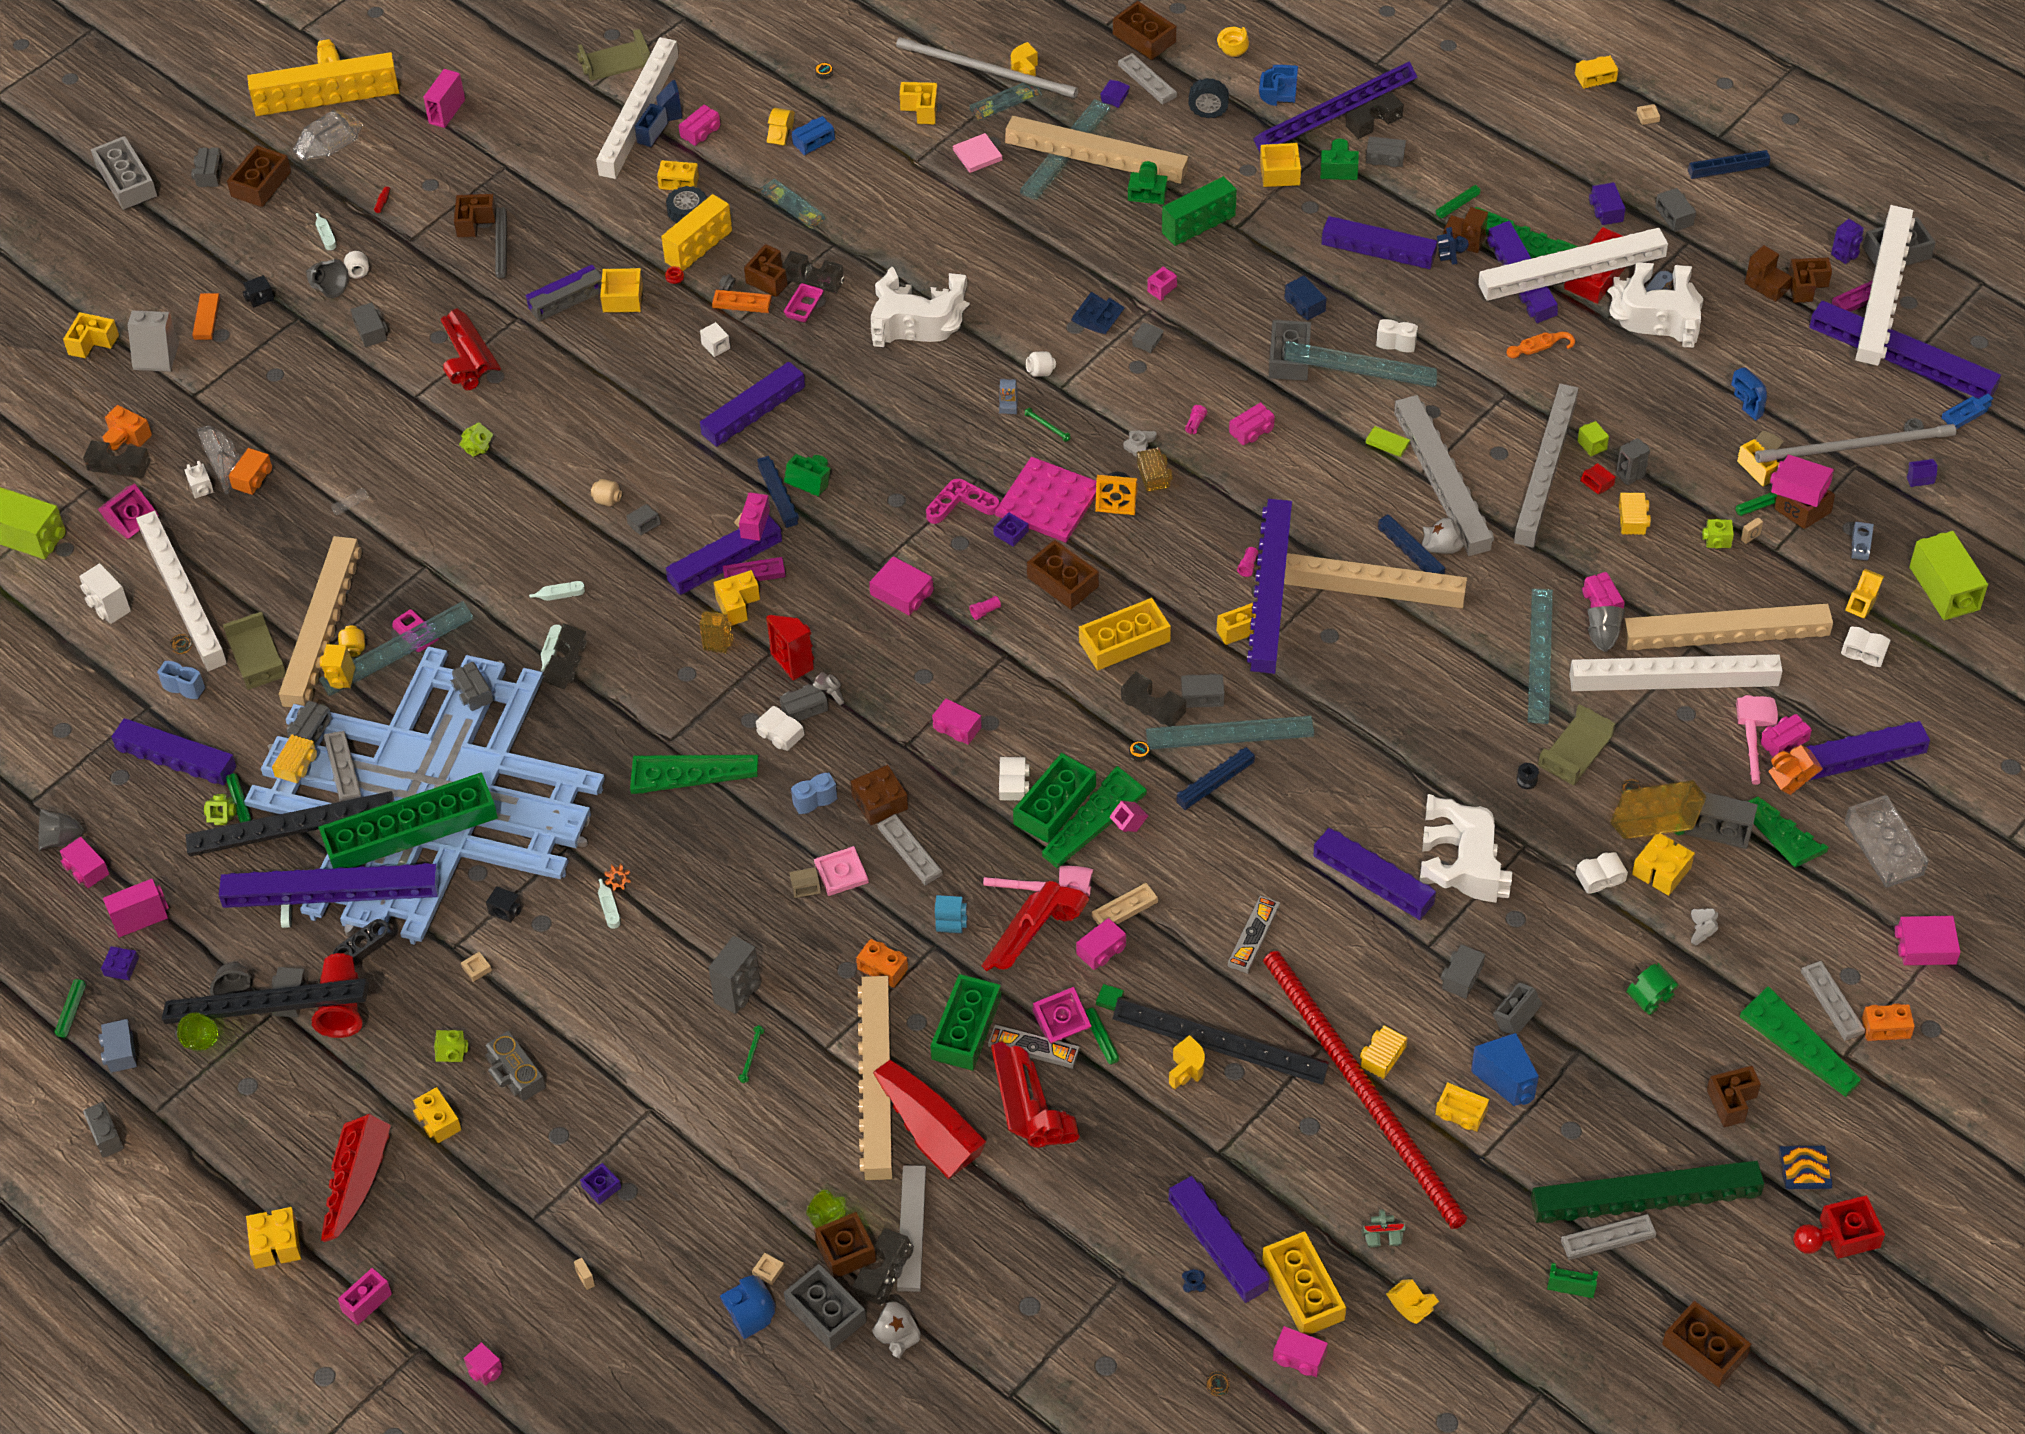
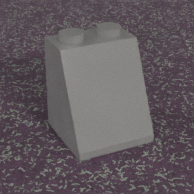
(152, 340)

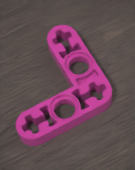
(960, 495)

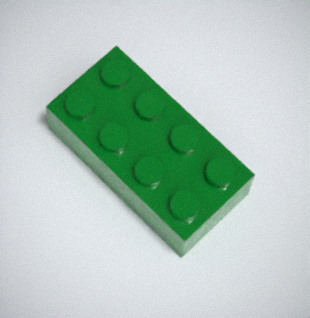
(1199, 211)
(1054, 798)
(965, 1022)

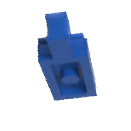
(1967, 410)

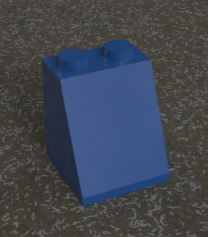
(1506, 1069)

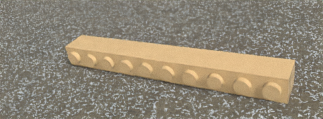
(1093, 148)
(1375, 580)
(320, 621)
(1727, 626)
(875, 1103)

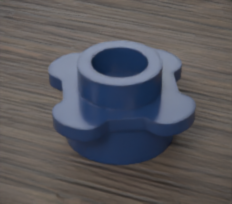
(1195, 1275)

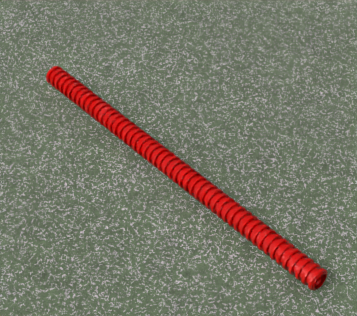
(1366, 1090)

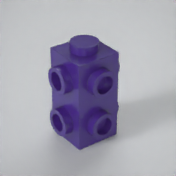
(1847, 241)

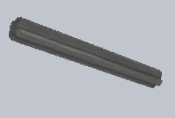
(500, 259)

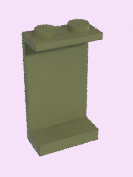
(614, 59)
(254, 650)
(1577, 745)

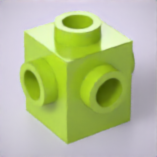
(476, 439)
(1718, 533)
(215, 814)
(450, 1046)

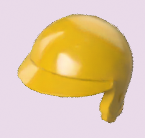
(1233, 41)

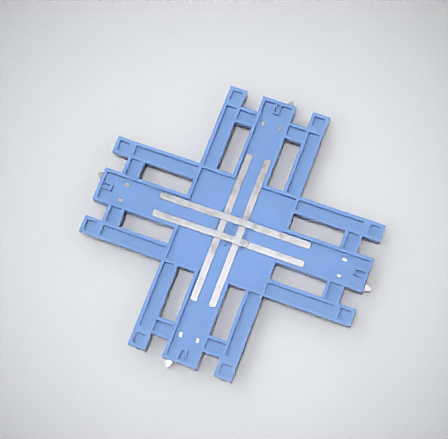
(419, 762)

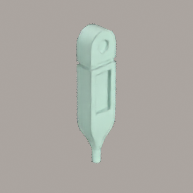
(325, 233)
(560, 591)
(549, 644)
(608, 906)
(286, 915)

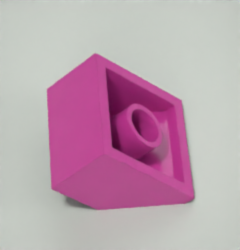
(124, 509)
(1061, 1015)

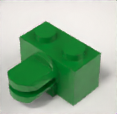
(1339, 162)
(1147, 185)
(808, 473)

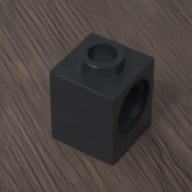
(257, 291)
(503, 904)

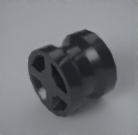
(1523, 778)

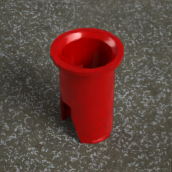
(342, 1019)

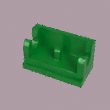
(1572, 1282)

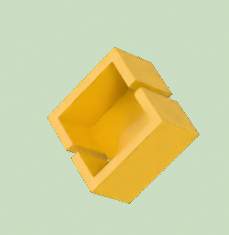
(1280, 164)
(621, 290)
(1667, 859)
(273, 1232)

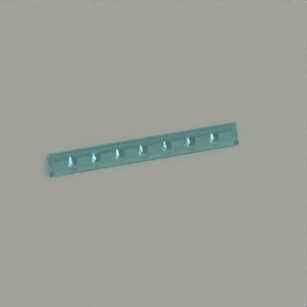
(1054, 163)
(1360, 364)
(405, 643)
(1540, 656)
(1230, 732)

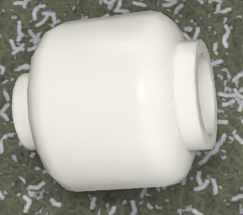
(356, 264)
(1040, 364)

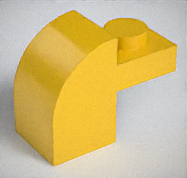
(1024, 59)
(780, 122)
(1865, 594)
(1190, 1062)
(1410, 1300)

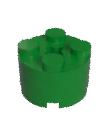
(1652, 988)

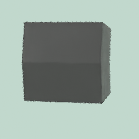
(1147, 337)
(643, 519)

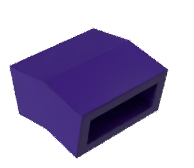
(1114, 93)
(1922, 472)

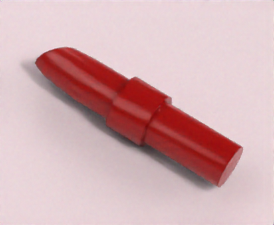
(382, 198)

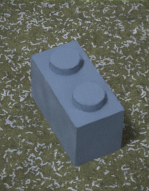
(118, 1046)

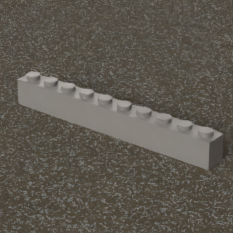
(1546, 465)
(1443, 474)

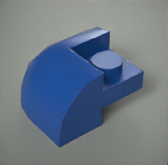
(1278, 84)
(1750, 391)
(749, 1305)

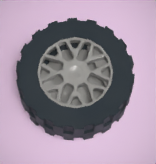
(1208, 98)
(683, 201)

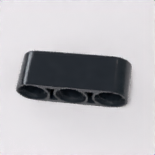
(374, 940)

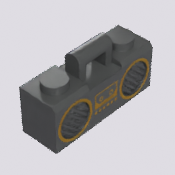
(520, 1070)

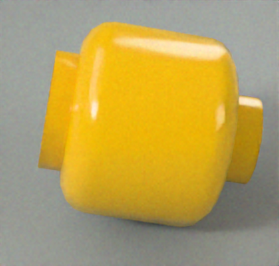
(353, 639)

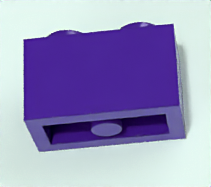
(1607, 203)

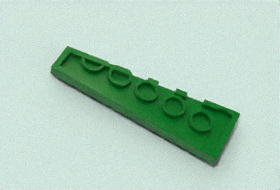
(1535, 243)
(679, 771)
(1093, 816)
(1789, 1032)

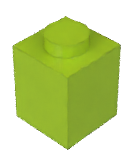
(1593, 438)

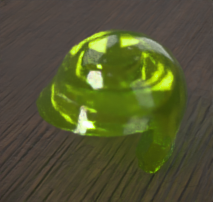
(197, 1032)
(825, 1208)

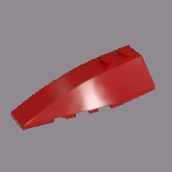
(933, 1123)
(355, 1167)

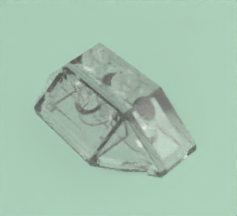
(327, 135)
(220, 454)

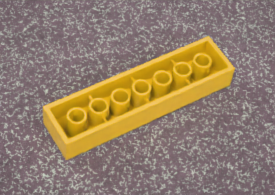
(323, 84)

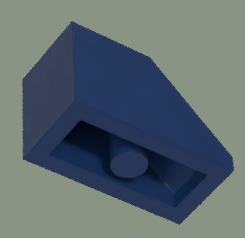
(670, 100)

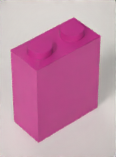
(444, 98)
(1801, 480)
(901, 586)
(136, 907)
(1927, 940)

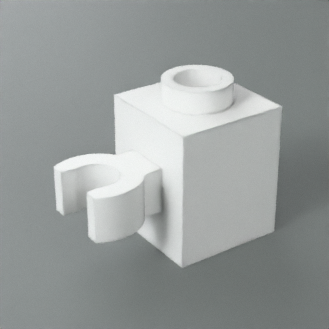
(198, 480)

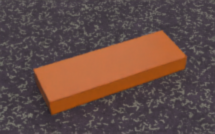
(742, 301)
(206, 316)

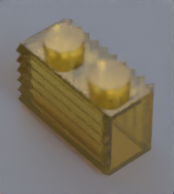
(1153, 469)
(715, 632)

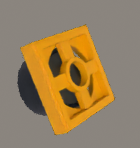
(1117, 490)

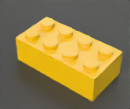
(697, 232)
(1124, 634)
(1304, 1284)

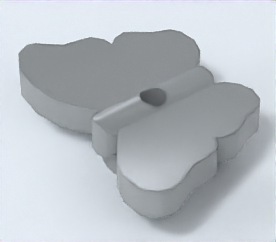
(1139, 441)
(830, 684)
(1705, 925)

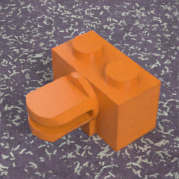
(125, 428)
(1794, 769)

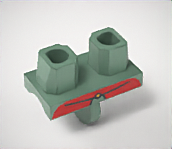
(1373, 1232)

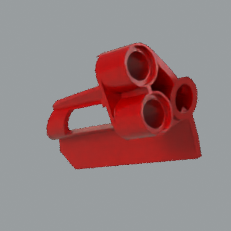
(474, 354)
(1053, 900)
(1026, 1116)

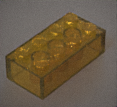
(1658, 809)

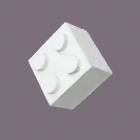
(104, 594)

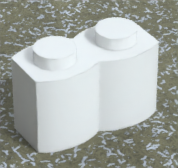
(1397, 335)
(1865, 646)
(779, 728)
(1012, 778)
(1601, 872)

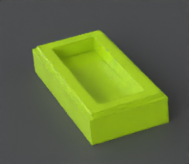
(1387, 441)

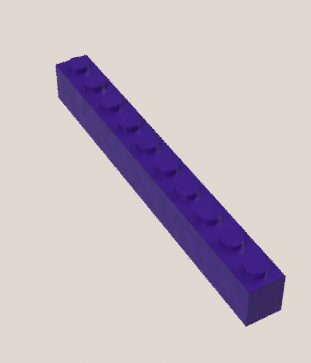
(1337, 106)
(1909, 353)
(1271, 586)
(329, 885)

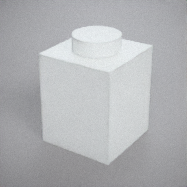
(715, 339)

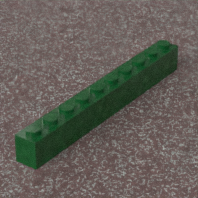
(1647, 1192)

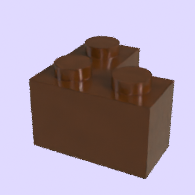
(473, 210)
(1471, 228)
(766, 271)
(1765, 276)
(1807, 276)
(1730, 1091)

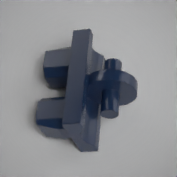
(1451, 245)

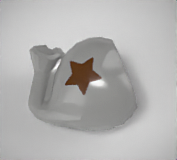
(1442, 537)
(896, 1328)

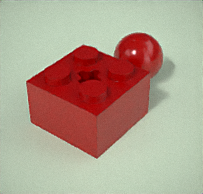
(1847, 1225)

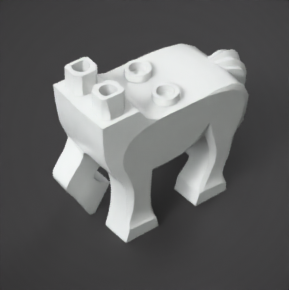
(1658, 311)
(913, 317)
(1476, 868)

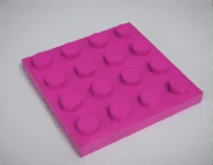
(1048, 498)

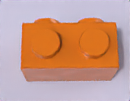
(250, 471)
(880, 960)
(1888, 1022)

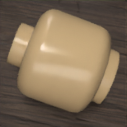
(606, 492)

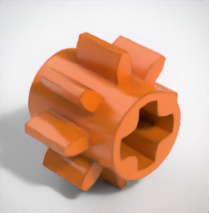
(614, 882)

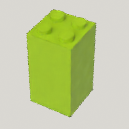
(29, 524)
(1948, 575)

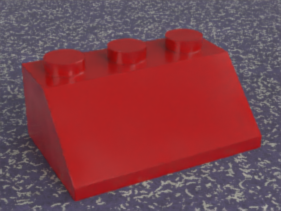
(790, 645)

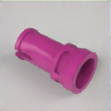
(1196, 417)
(1247, 565)
(982, 608)

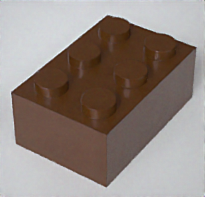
(1144, 30)
(259, 176)
(1062, 574)
(1706, 1344)

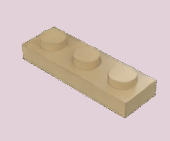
(1126, 905)

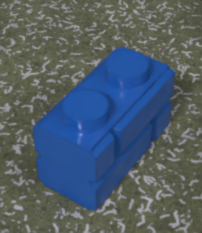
(813, 135)

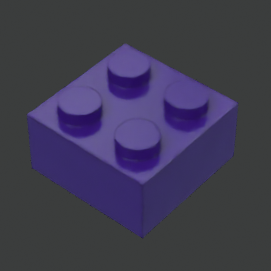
(1011, 529)
(120, 963)
(600, 1183)

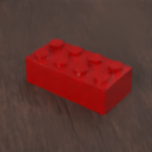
(1596, 285)

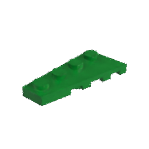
(1785, 836)

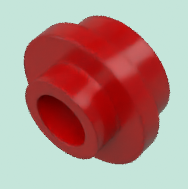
(674, 275)

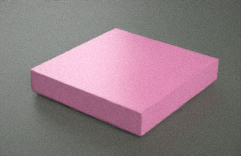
(977, 153)
(841, 871)

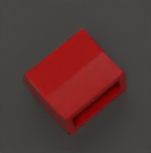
(1598, 479)

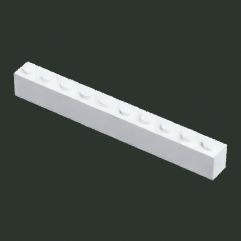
(644, 93)
(1572, 264)
(1884, 285)
(181, 591)
(1675, 672)

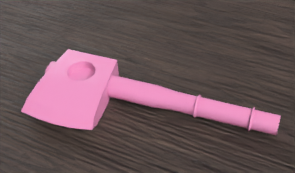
(1752, 713)
(1069, 876)

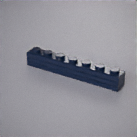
(1729, 164)
(778, 491)
(1409, 545)
(1215, 778)

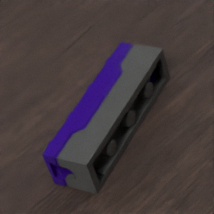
(564, 293)

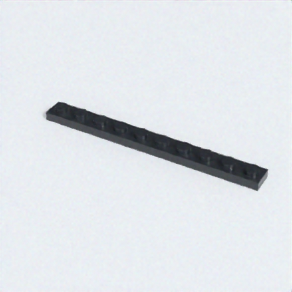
(280, 825)
(268, 1000)
(1221, 1040)

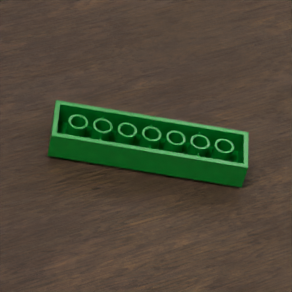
(408, 822)

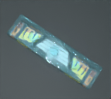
(1004, 100)
(793, 203)

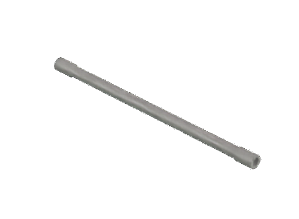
(1062, 89)
(1772, 454)

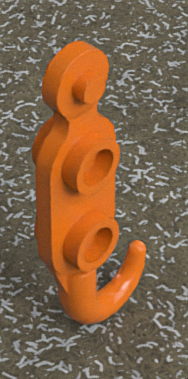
(1539, 343)

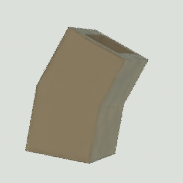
(1769, 440)
(805, 882)

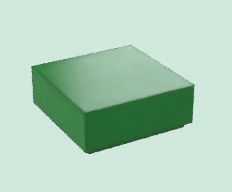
(1108, 997)

